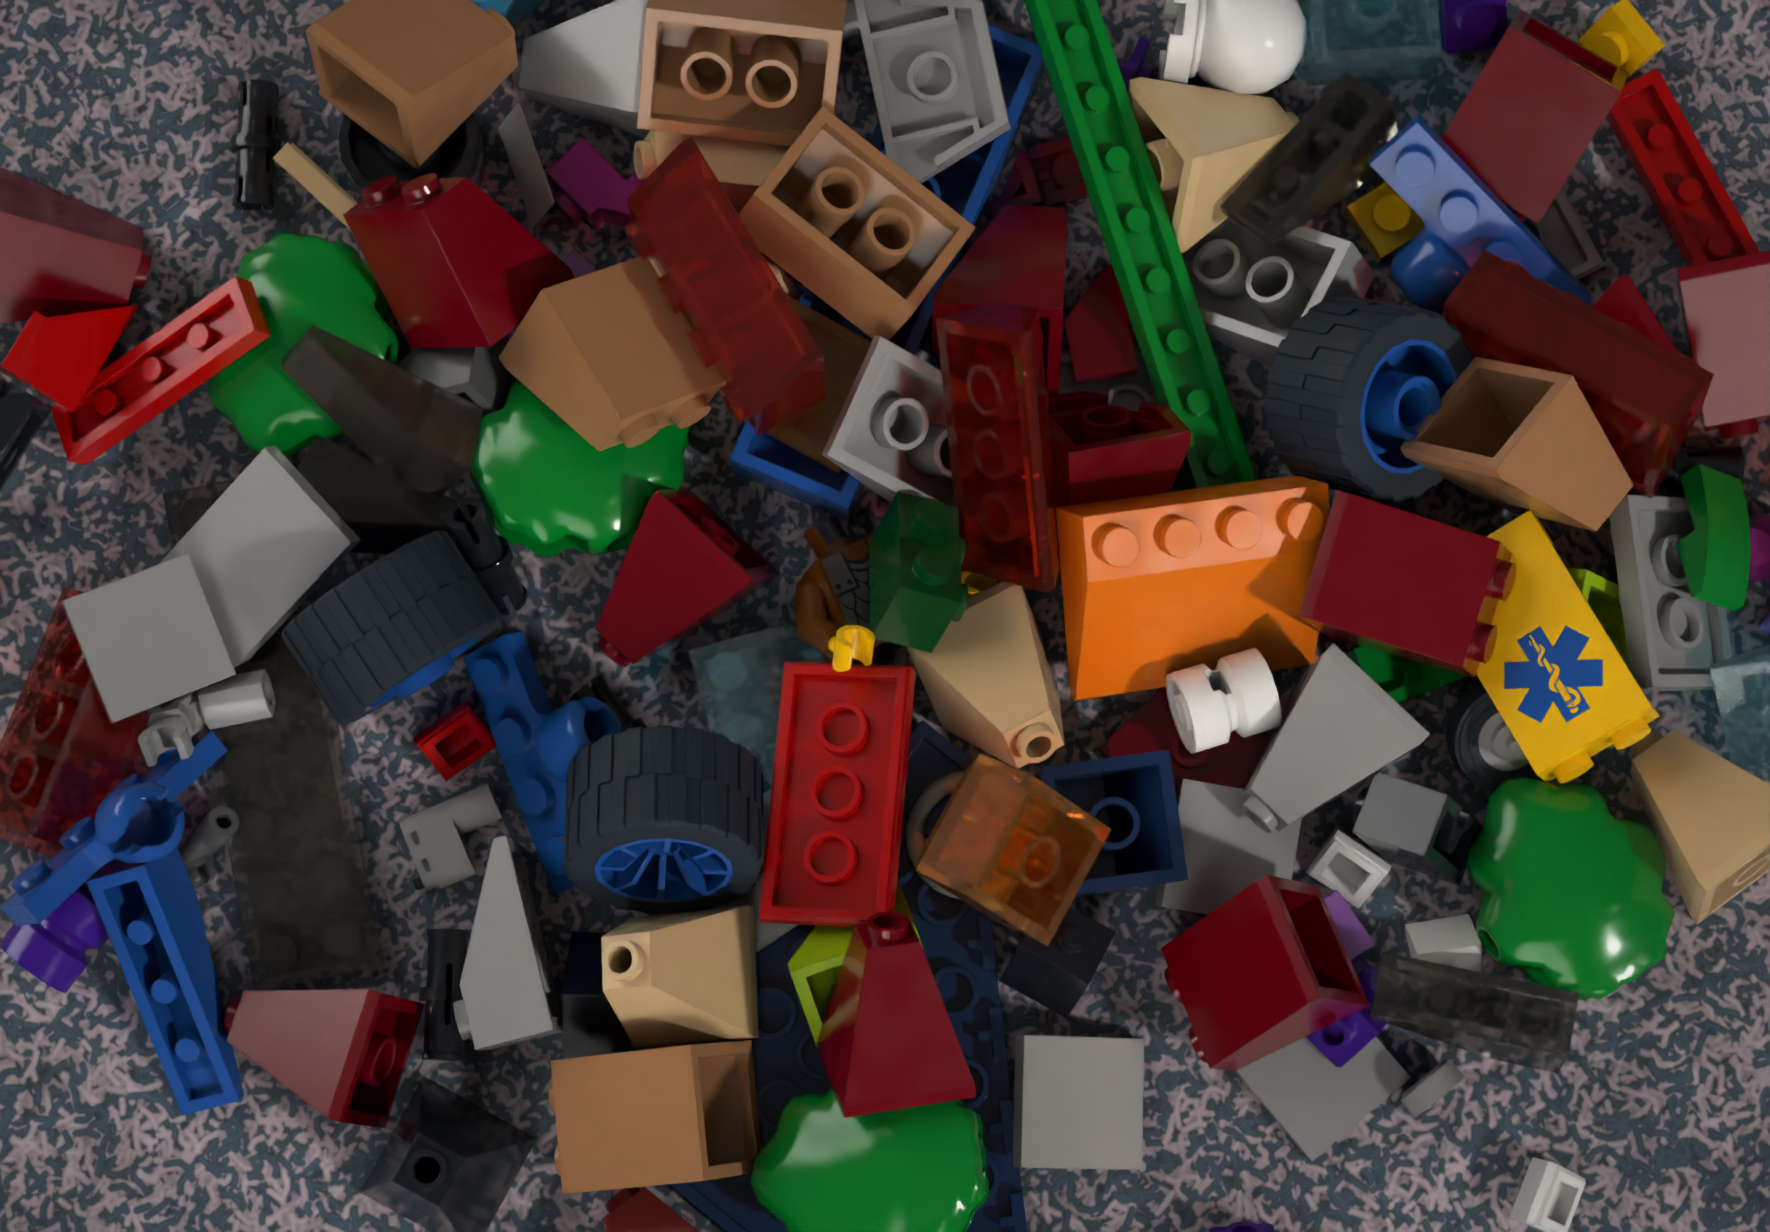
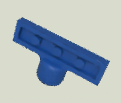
(1459, 221)
(535, 741)
(130, 825)

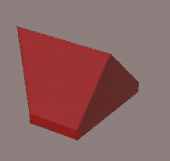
(65, 352)

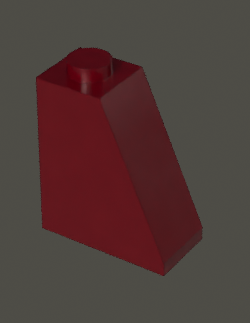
(63, 253)
(1017, 263)
(1113, 451)

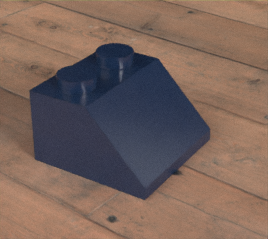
(1140, 806)

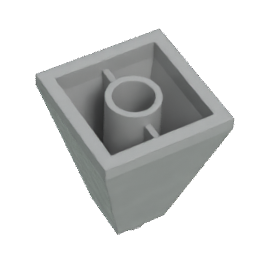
(589, 65)
(1328, 741)

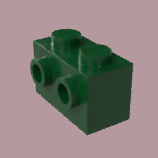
(916, 572)

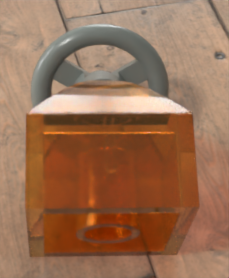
(1004, 845)

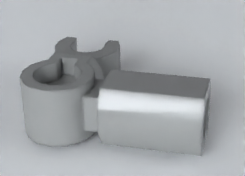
(218, 705)

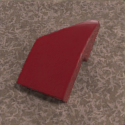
(1044, 177)
(1100, 333)

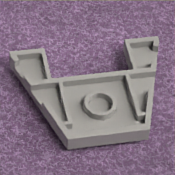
(930, 79)

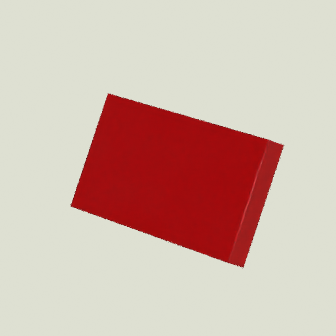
(837, 794)

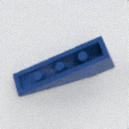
(171, 973)

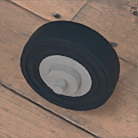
(1483, 743)

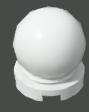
(1233, 43)

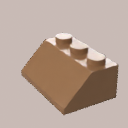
(739, 67)
(853, 226)

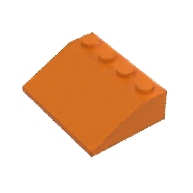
(1188, 580)

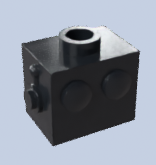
(1063, 969)

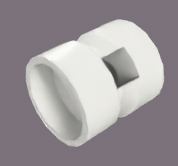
(1223, 700)

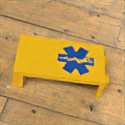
(1556, 666)

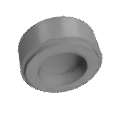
(1431, 1087)

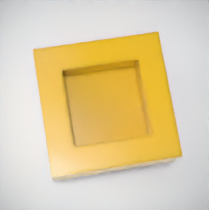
(1623, 38)
(1384, 221)

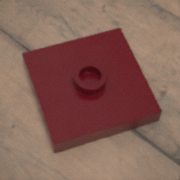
(1154, 730)

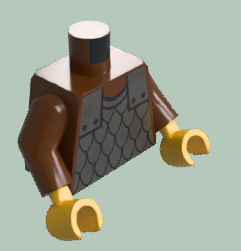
(835, 598)

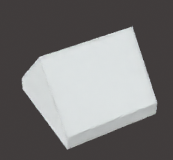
(1348, 867)
(1446, 942)
(1548, 1196)

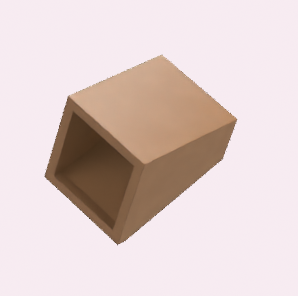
(411, 67)
(611, 357)
(1523, 444)
(655, 1116)

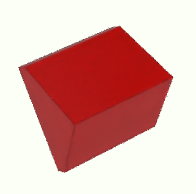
(455, 740)

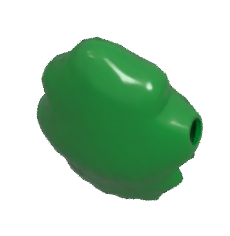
(298, 286)
(557, 489)
(1568, 888)
(872, 1170)

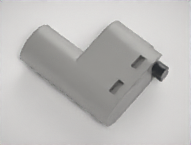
(438, 840)

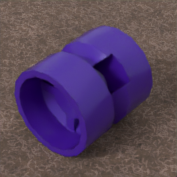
(58, 944)

